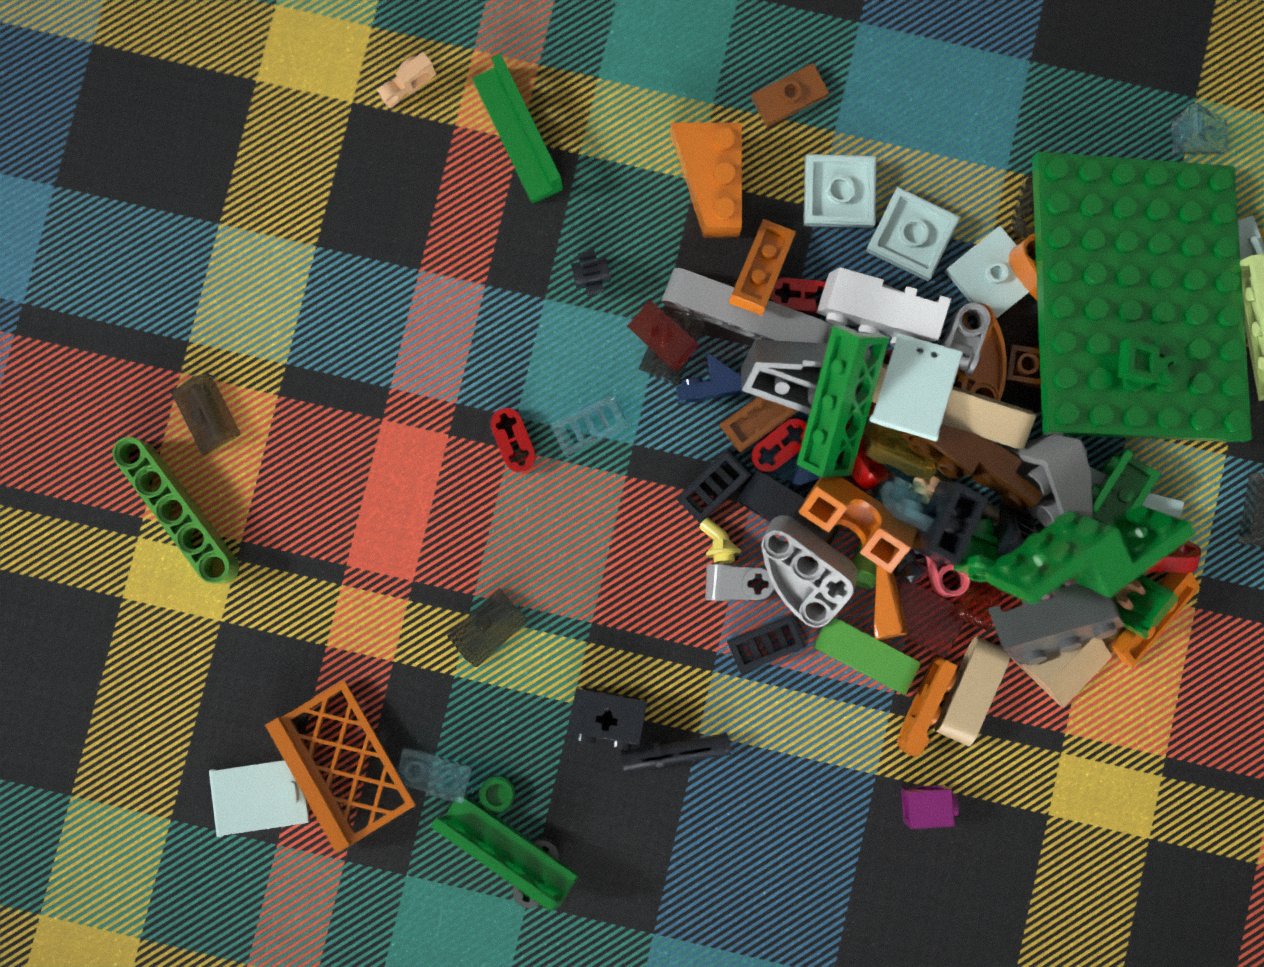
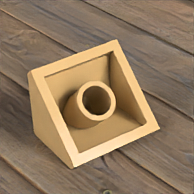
(1067, 673)

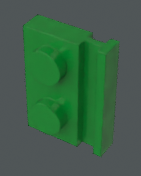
(1148, 608)

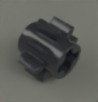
(591, 272)

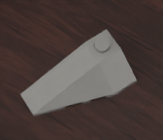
(1060, 472)

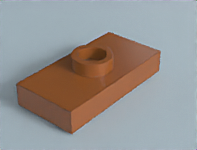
(789, 95)
(754, 422)

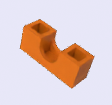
(841, 503)

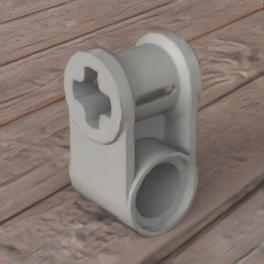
(966, 340)
(731, 581)

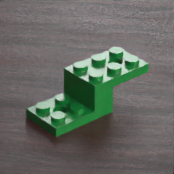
(1089, 553)

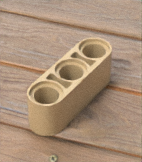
(973, 691)

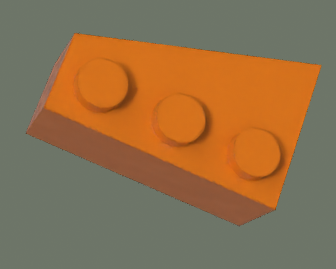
(713, 172)

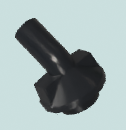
(911, 567)

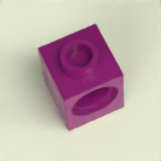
(929, 806)

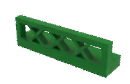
(517, 131)
(836, 403)
(507, 852)

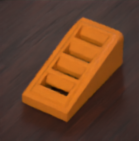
(888, 608)

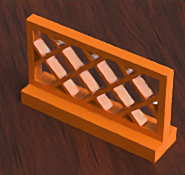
(309, 774)

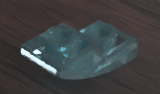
(903, 503)
(434, 775)

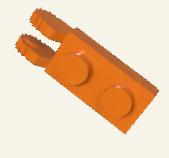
(925, 706)

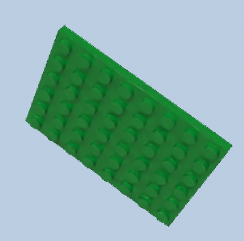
(1149, 260)

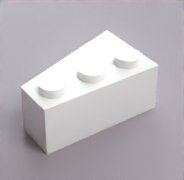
(880, 309)

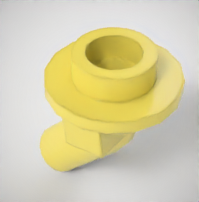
(722, 549)

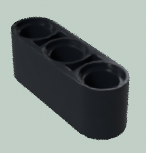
(772, 499)

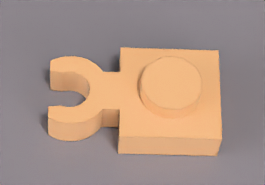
(411, 76)

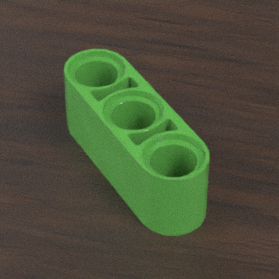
(867, 655)

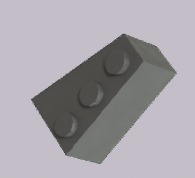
(785, 372)
(1055, 623)

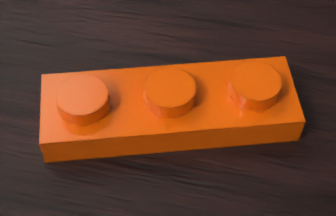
(762, 267)
(1132, 647)

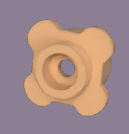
(925, 488)

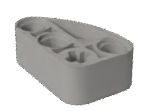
(803, 581)

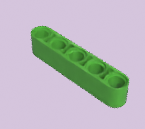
(160, 504)

